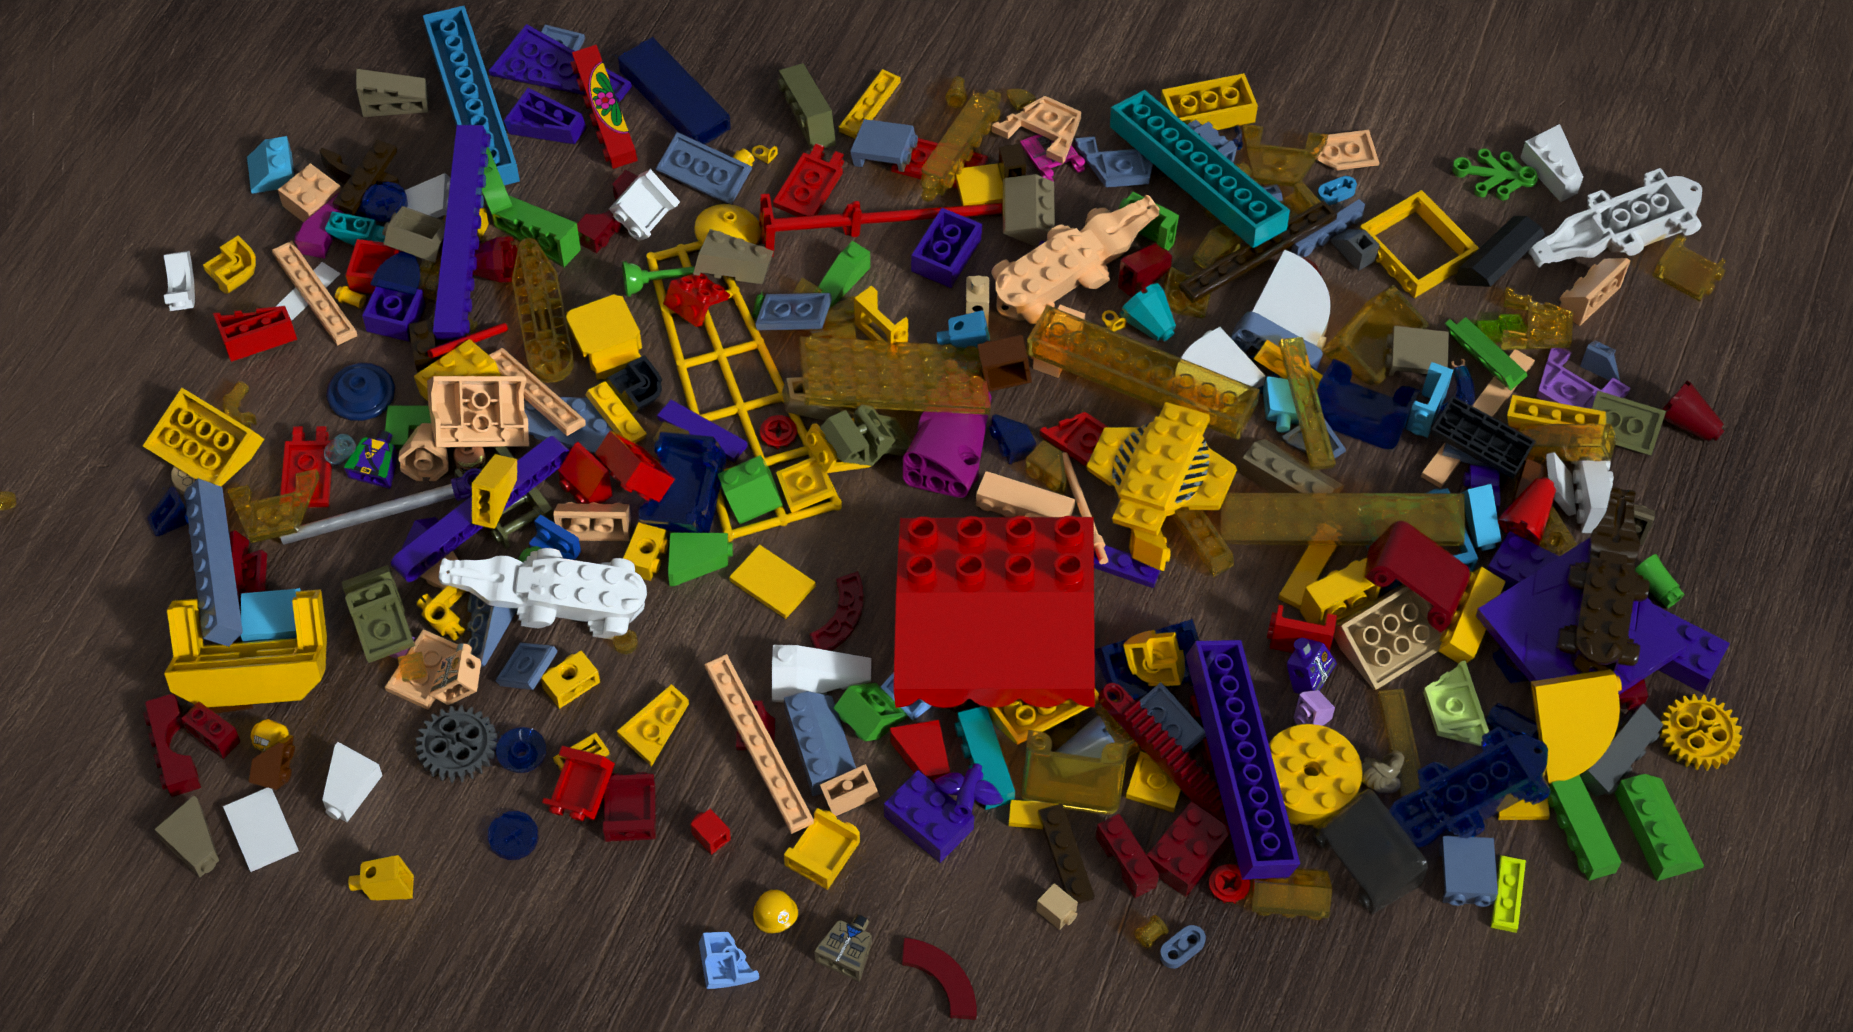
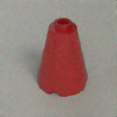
(1530, 511)

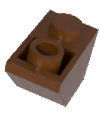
(272, 765)

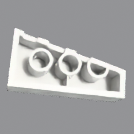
(1592, 492)

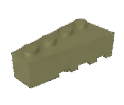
(807, 106)

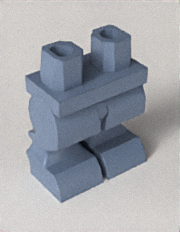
(1212, 136)

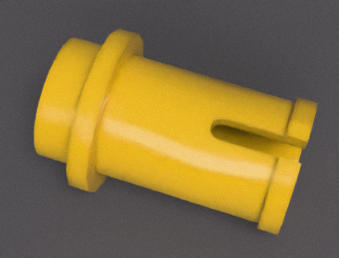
(348, 296)

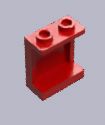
(1286, 631)
(580, 784)

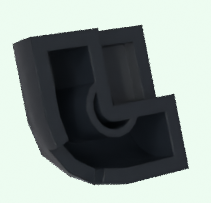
(636, 384)

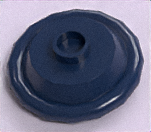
(360, 391)

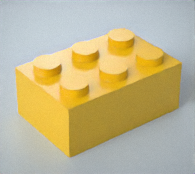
(462, 361)
(1338, 594)

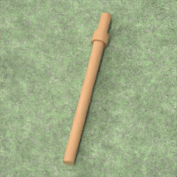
(1083, 507)

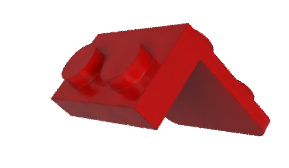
(693, 296)

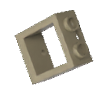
(415, 233)

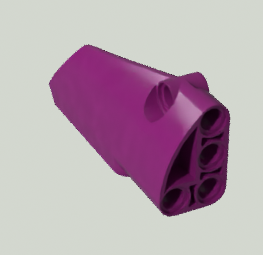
(945, 452)

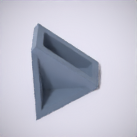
(1600, 360)

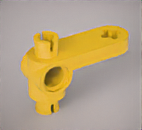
(442, 602)

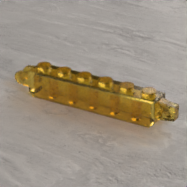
(959, 143)

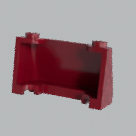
(1421, 566)

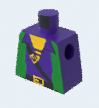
(373, 461)

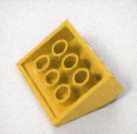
(202, 440)
(1020, 717)

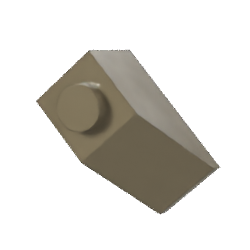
(1643, 521)

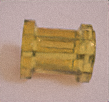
(1151, 931)

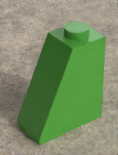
(697, 555)

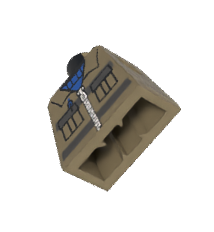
(846, 948)

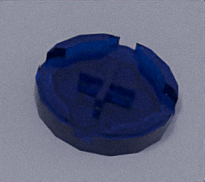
(384, 200)
(513, 835)

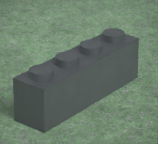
(1632, 735)

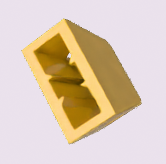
(384, 879)

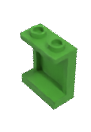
(1162, 228)

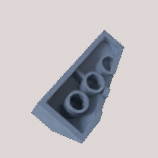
(486, 627)

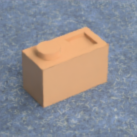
(849, 790)

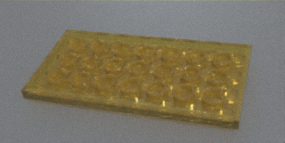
(893, 375)

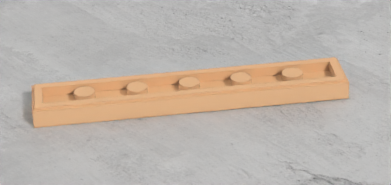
(314, 293)
(540, 395)

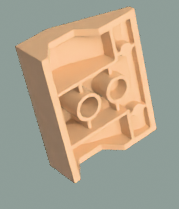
(478, 411)

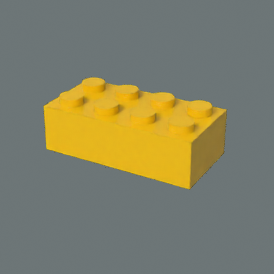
(1220, 101)

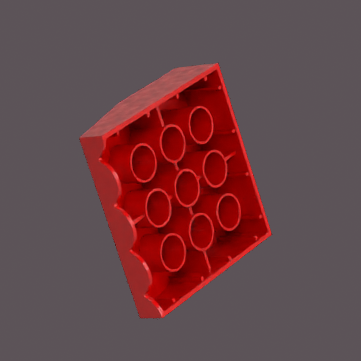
(995, 611)

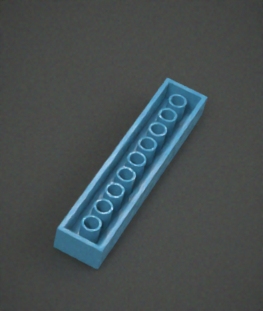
(468, 83)

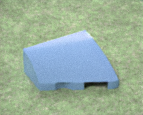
(723, 962)

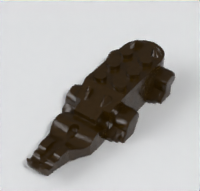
(1606, 592)

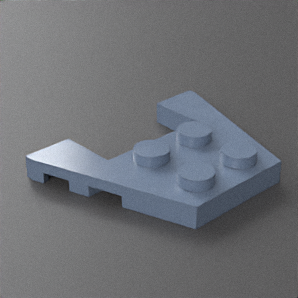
(1115, 167)

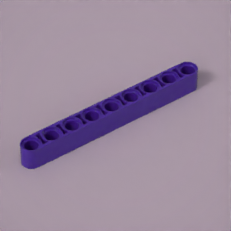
(458, 526)

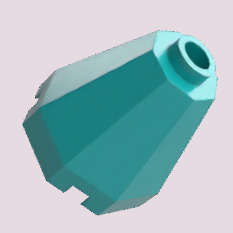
(1150, 313)

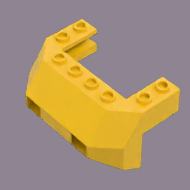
(247, 670)

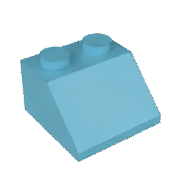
(270, 165)

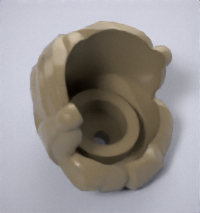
(1383, 775)

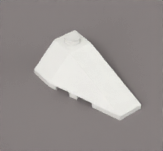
(815, 670)

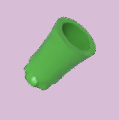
(1662, 584)

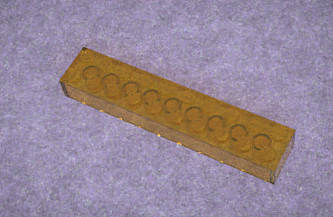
(1141, 370)
(1339, 517)

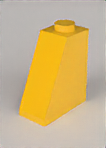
(492, 490)

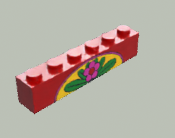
(604, 106)

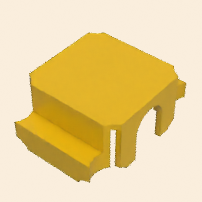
(606, 333)

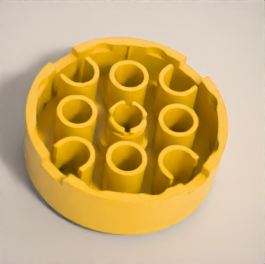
(1331, 766)

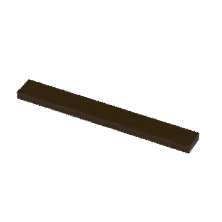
(1248, 257)

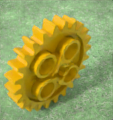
(1700, 732)

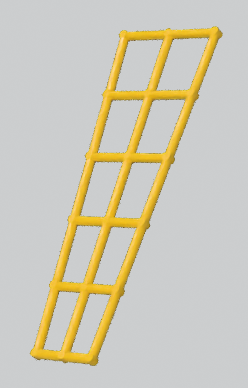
(740, 407)

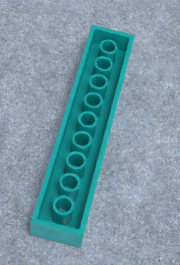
(1199, 169)

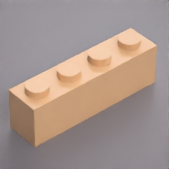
(1020, 499)

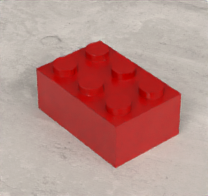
(634, 467)

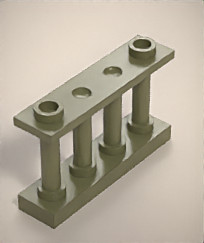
(534, 497)

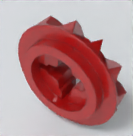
(770, 426)
(1229, 873)

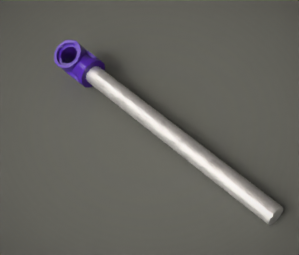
(459, 488)

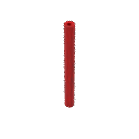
(476, 337)

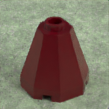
(496, 259)

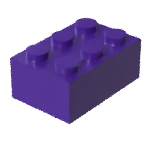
(946, 247)
(927, 816)

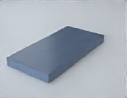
(703, 168)

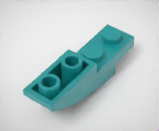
(351, 227)

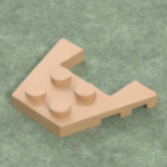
(1048, 119)

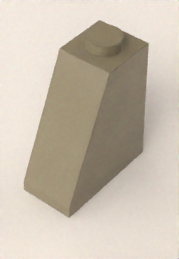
(189, 837)

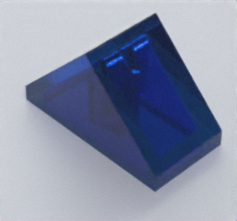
(168, 513)

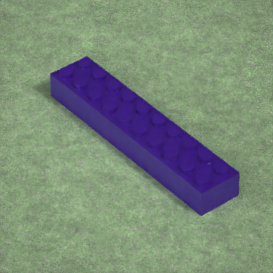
(1695, 667)
(1242, 760)

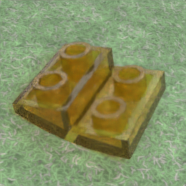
(1176, 298)

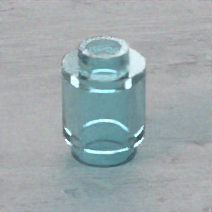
(339, 449)

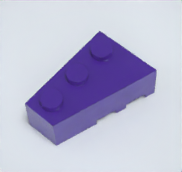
(544, 119)

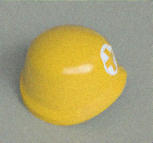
(775, 912)

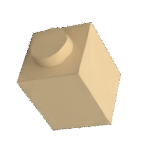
(1057, 907)

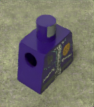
(1309, 665)

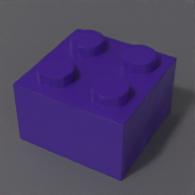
(392, 312)

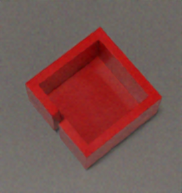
(364, 263)

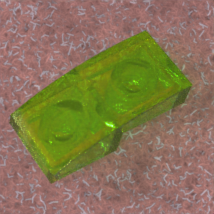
(1494, 328)

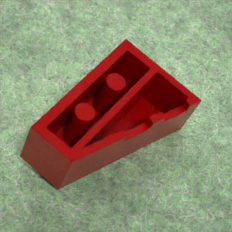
(255, 331)

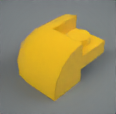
(232, 265)
(1156, 658)

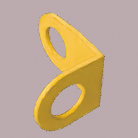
(767, 156)
(1114, 324)

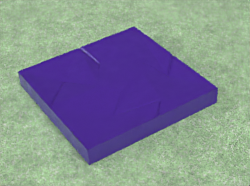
(1532, 611)

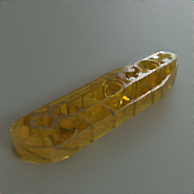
(544, 353)

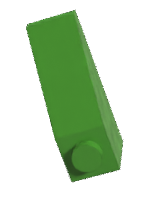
(845, 271)

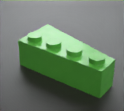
(554, 233)

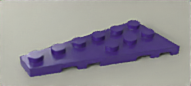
(546, 63)

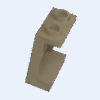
(1415, 349)

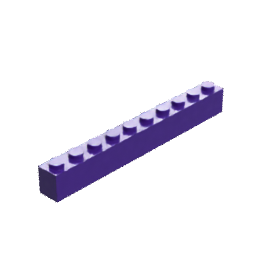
(461, 233)

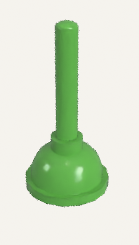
(635, 277)

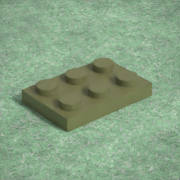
(1632, 422)

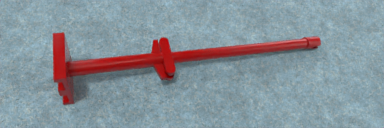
(853, 218)

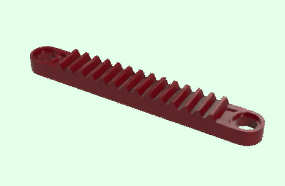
(1163, 750)

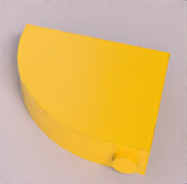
(1576, 720)

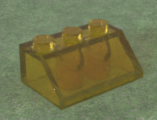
(1302, 894)

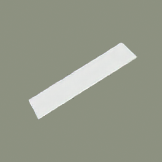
(295, 302)

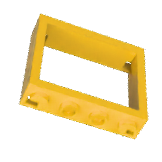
(1439, 223)

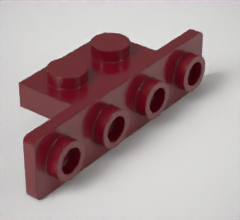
(248, 568)

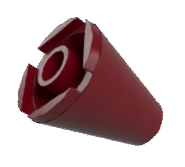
(1693, 414)

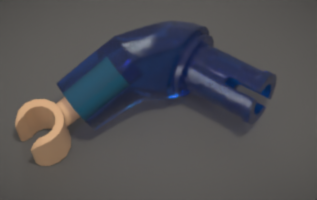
(1464, 384)

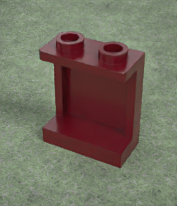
(630, 807)

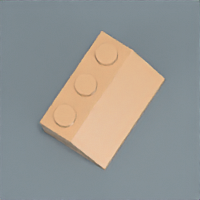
(1595, 288)
(595, 521)

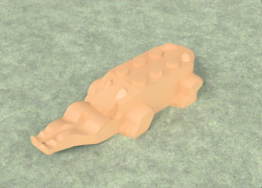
(1068, 260)

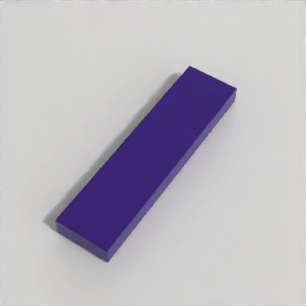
(697, 425)

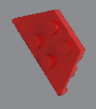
(1076, 436)

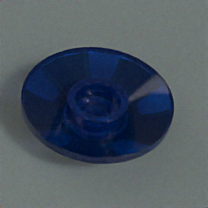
(517, 741)

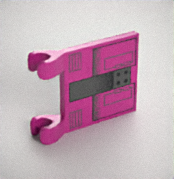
(1036, 150)

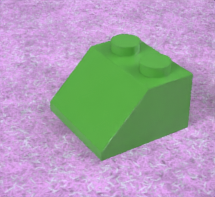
(750, 489)
(869, 711)

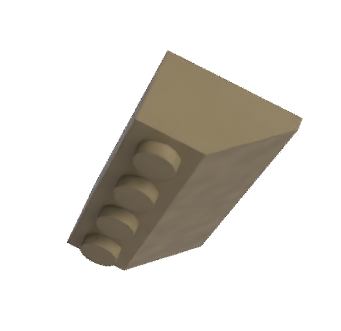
(1283, 472)

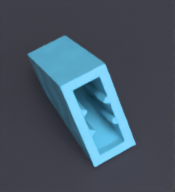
(1482, 517)

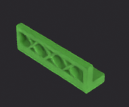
(1486, 352)

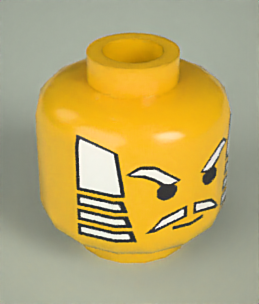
(267, 734)

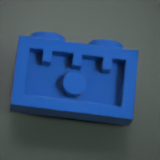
(553, 536)

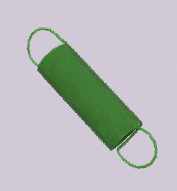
(758, 304)

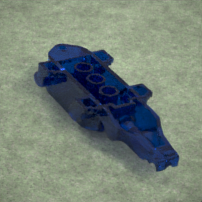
(1474, 789)

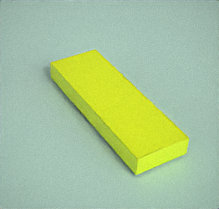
(1508, 901)

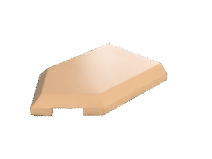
(1349, 151)

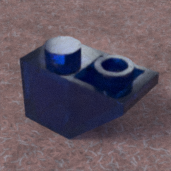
(1013, 438)

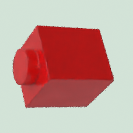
(710, 831)

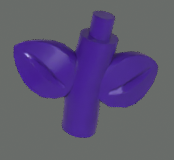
(968, 789)

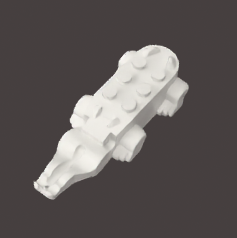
(1626, 221)
(553, 587)

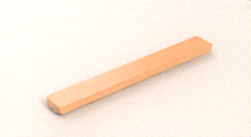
(1489, 402)
(759, 744)

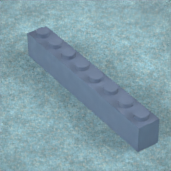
(213, 563)

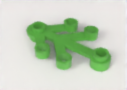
(1521, 176)

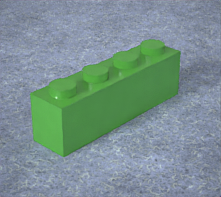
(1583, 828)

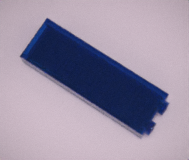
(674, 92)

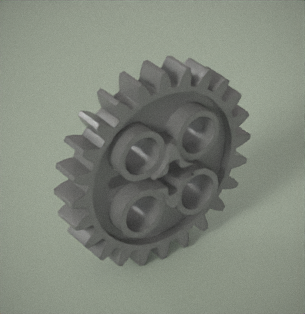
(456, 743)

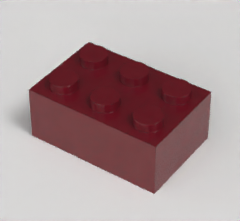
(1189, 848)

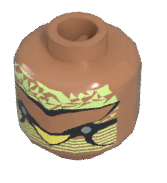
(469, 458)

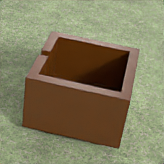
(1005, 363)

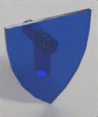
(398, 274)

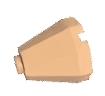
(421, 457)

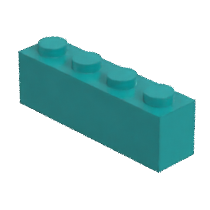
(983, 748)

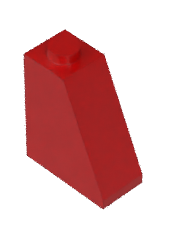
(922, 748)

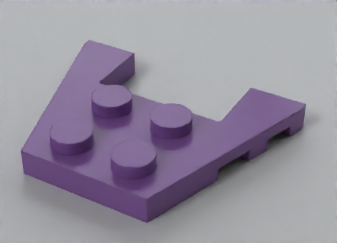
(1567, 388)

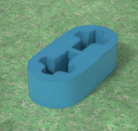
(1336, 190)

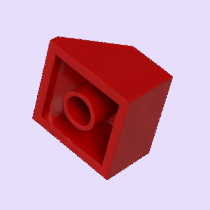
(585, 477)

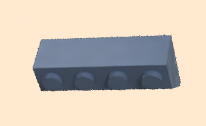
(818, 738)

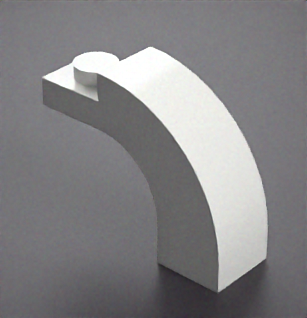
(180, 281)

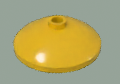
(729, 220)

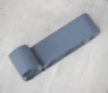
(1256, 329)

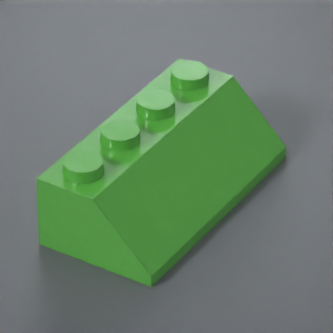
(1657, 826)

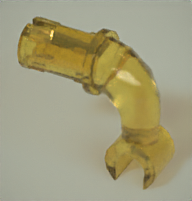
(231, 405)

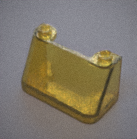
(1364, 336)
(1071, 779)

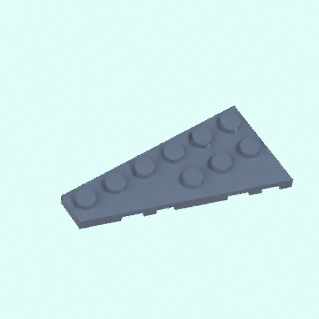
(588, 436)

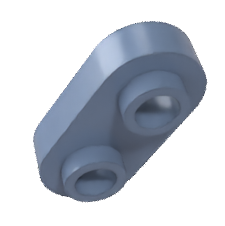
(1181, 947)

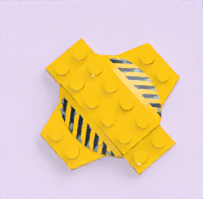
(1161, 468)

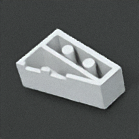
(1553, 162)

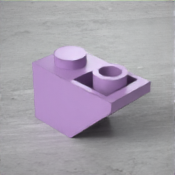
(1313, 709)

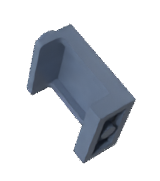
(884, 143)
(1468, 870)

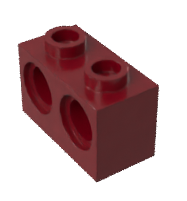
(210, 730)

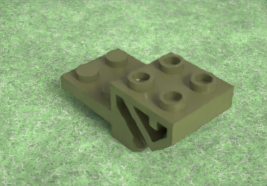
(865, 437)
(378, 613)

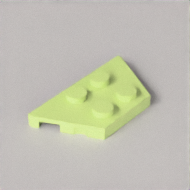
(1456, 706)

